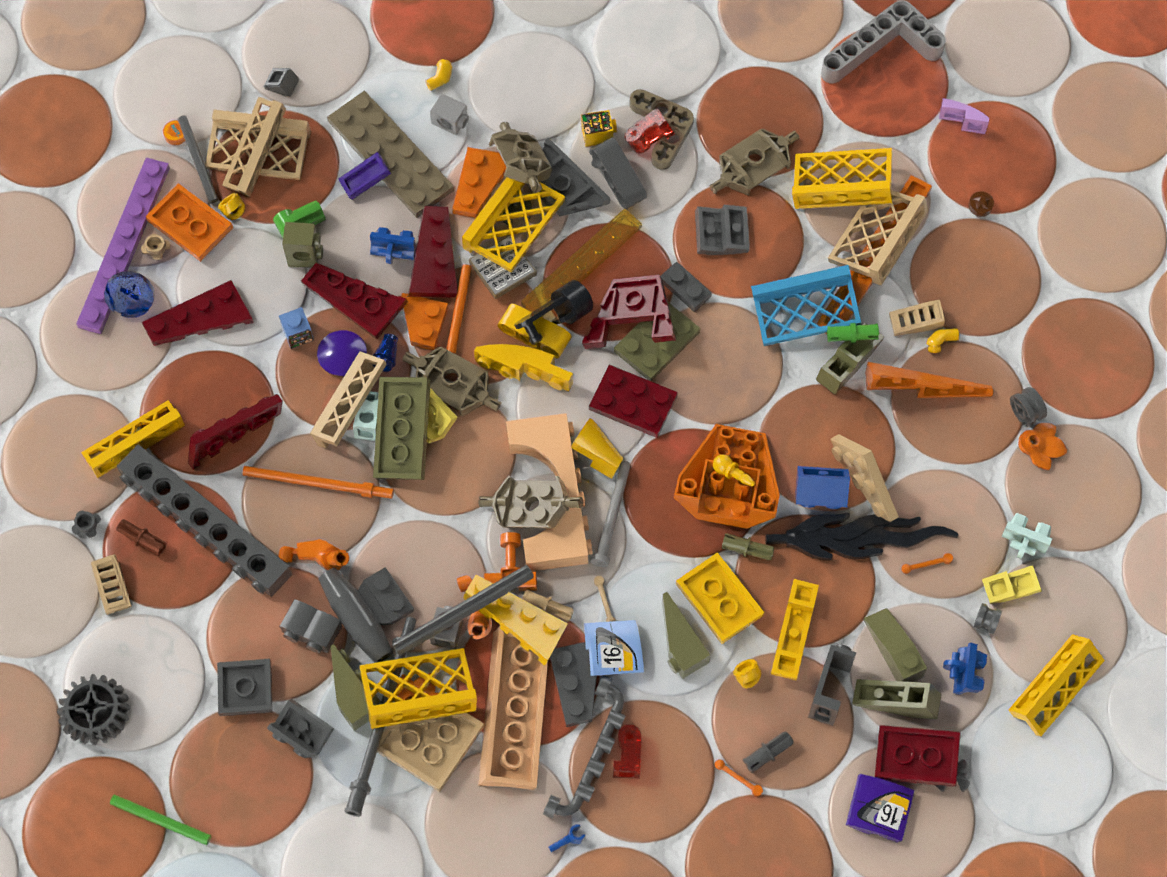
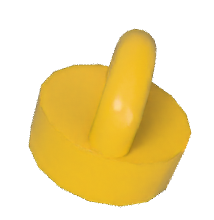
(230, 204)
(747, 673)

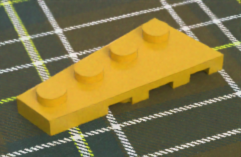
(526, 622)

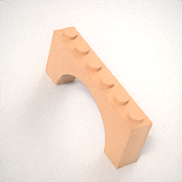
(549, 441)

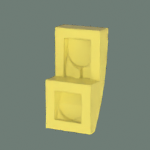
(1011, 585)

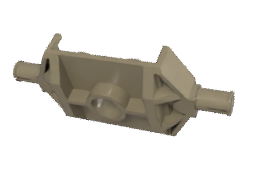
(522, 156)
(744, 174)
(466, 392)
(515, 497)

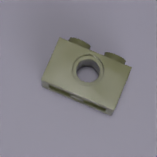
(301, 244)

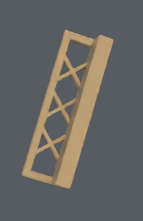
(259, 148)
(347, 400)

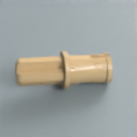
(548, 605)

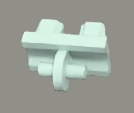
(1025, 539)

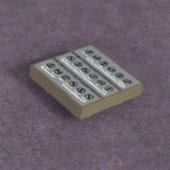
(498, 279)

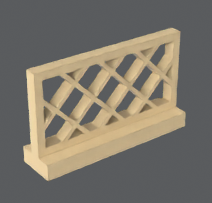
(238, 121)
(894, 245)

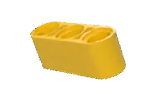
(554, 336)

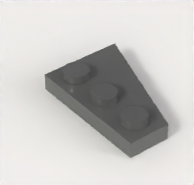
(574, 683)

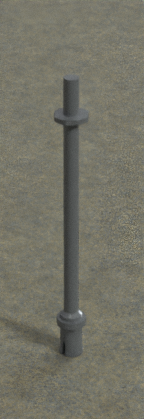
(360, 788)

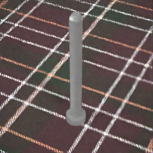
(600, 558)

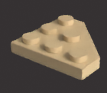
(865, 475)
(430, 746)

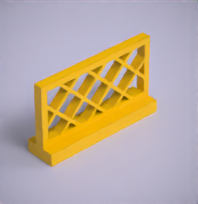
(842, 192)
(493, 212)
(418, 708)

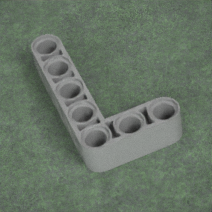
(878, 38)

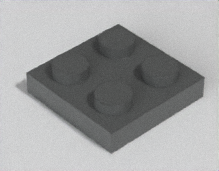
(244, 687)

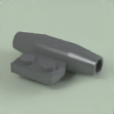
(364, 610)

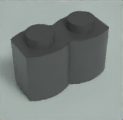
(310, 626)

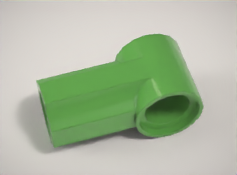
(309, 213)

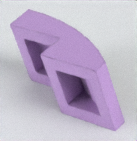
(971, 118)

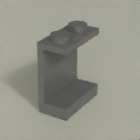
(825, 708)

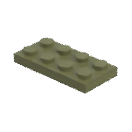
(401, 428)

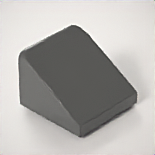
(281, 81)

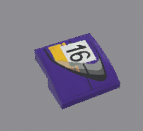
(880, 807)

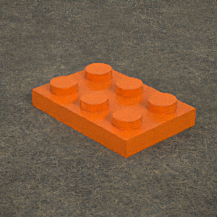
(189, 222)

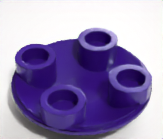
(339, 351)

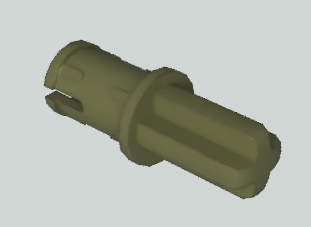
(747, 547)

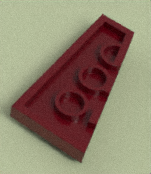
(434, 260)
(363, 304)
(206, 312)
(232, 429)

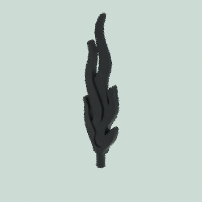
(813, 536)

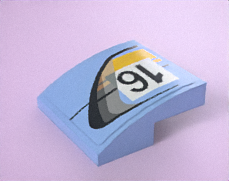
(614, 647)

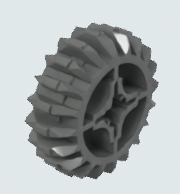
(73, 708)

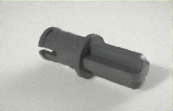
(768, 751)

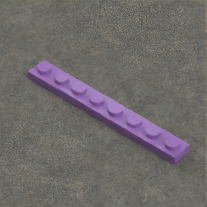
(124, 242)

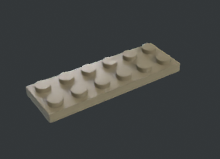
(371, 131)

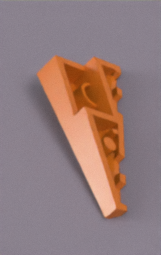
(927, 385)

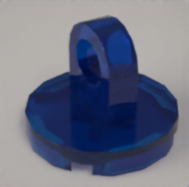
(129, 294)

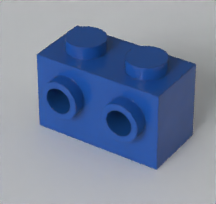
(822, 487)

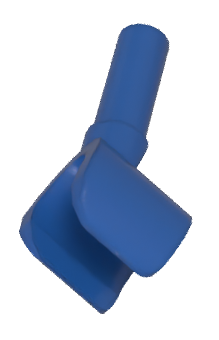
(570, 838)

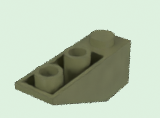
(350, 690)

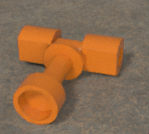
(510, 542)

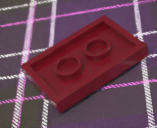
(633, 401)
(917, 755)

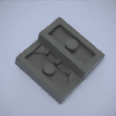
(722, 230)

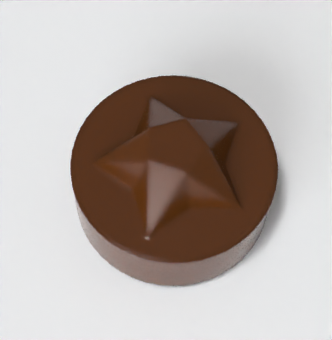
(981, 204)

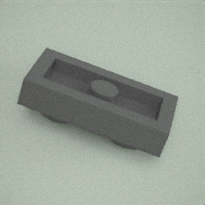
(685, 286)

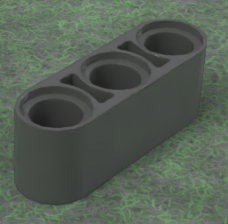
(618, 173)

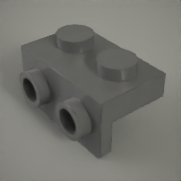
(301, 729)

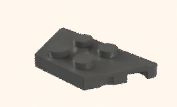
(572, 182)

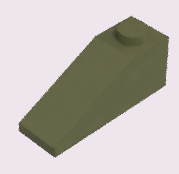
(684, 647)
(895, 647)
(898, 698)

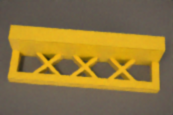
(145, 437)
(1055, 678)

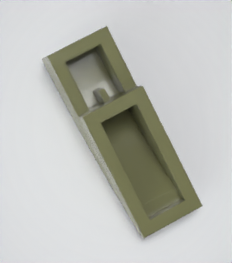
(846, 363)

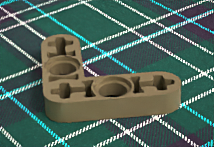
(680, 129)

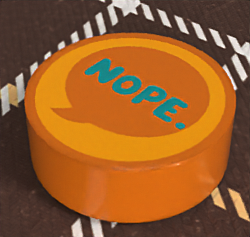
(173, 133)

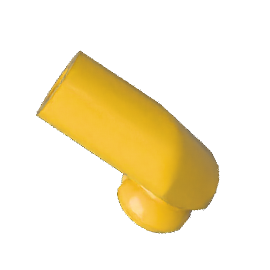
(442, 76)
(939, 336)

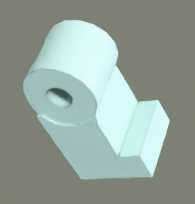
(366, 418)

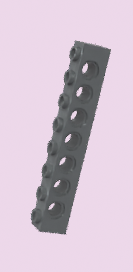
(141, 462)

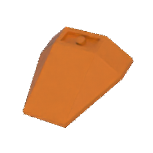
(727, 500)

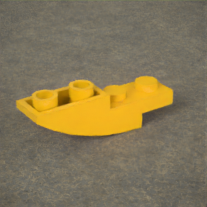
(515, 360)

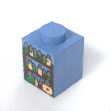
(296, 328)

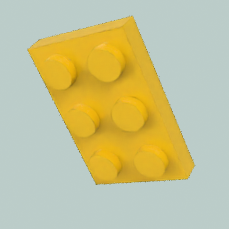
(719, 598)

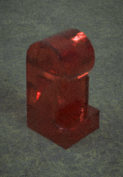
(648, 131)
(630, 744)

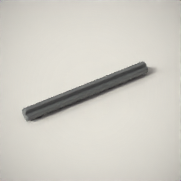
(463, 610)

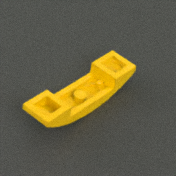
(794, 629)

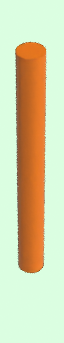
(459, 308)

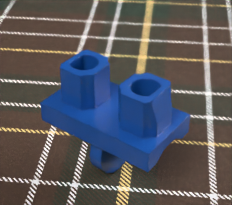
(392, 246)
(963, 667)

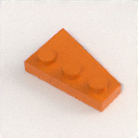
(478, 178)

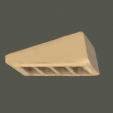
(915, 311)
(105, 564)

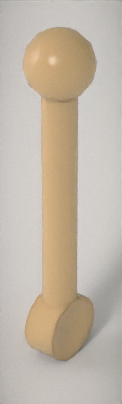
(599, 582)

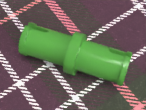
(852, 332)

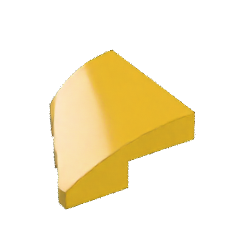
(597, 447)

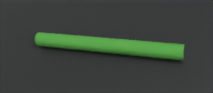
(160, 819)

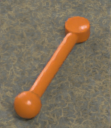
(947, 559)
(756, 790)

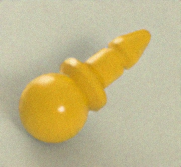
(725, 466)

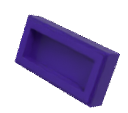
(364, 176)

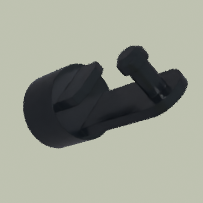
(570, 304)

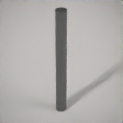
(198, 160)

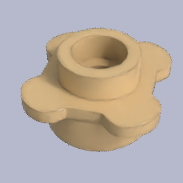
(155, 240)

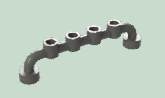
(594, 766)

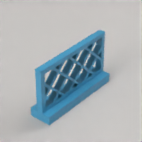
(799, 286)

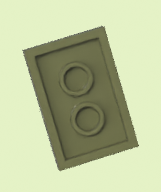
(650, 357)

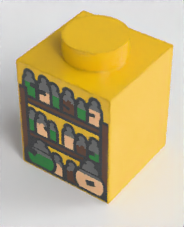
(597, 127)

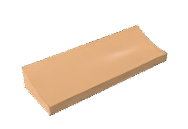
(512, 715)

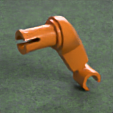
(316, 550)
(478, 624)

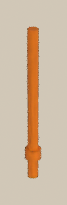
(366, 489)

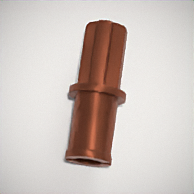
(141, 537)

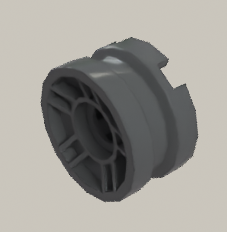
(1028, 406)

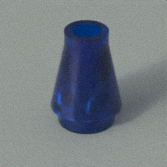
(387, 351)

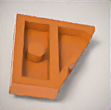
(424, 320)

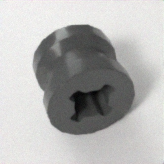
(987, 618)

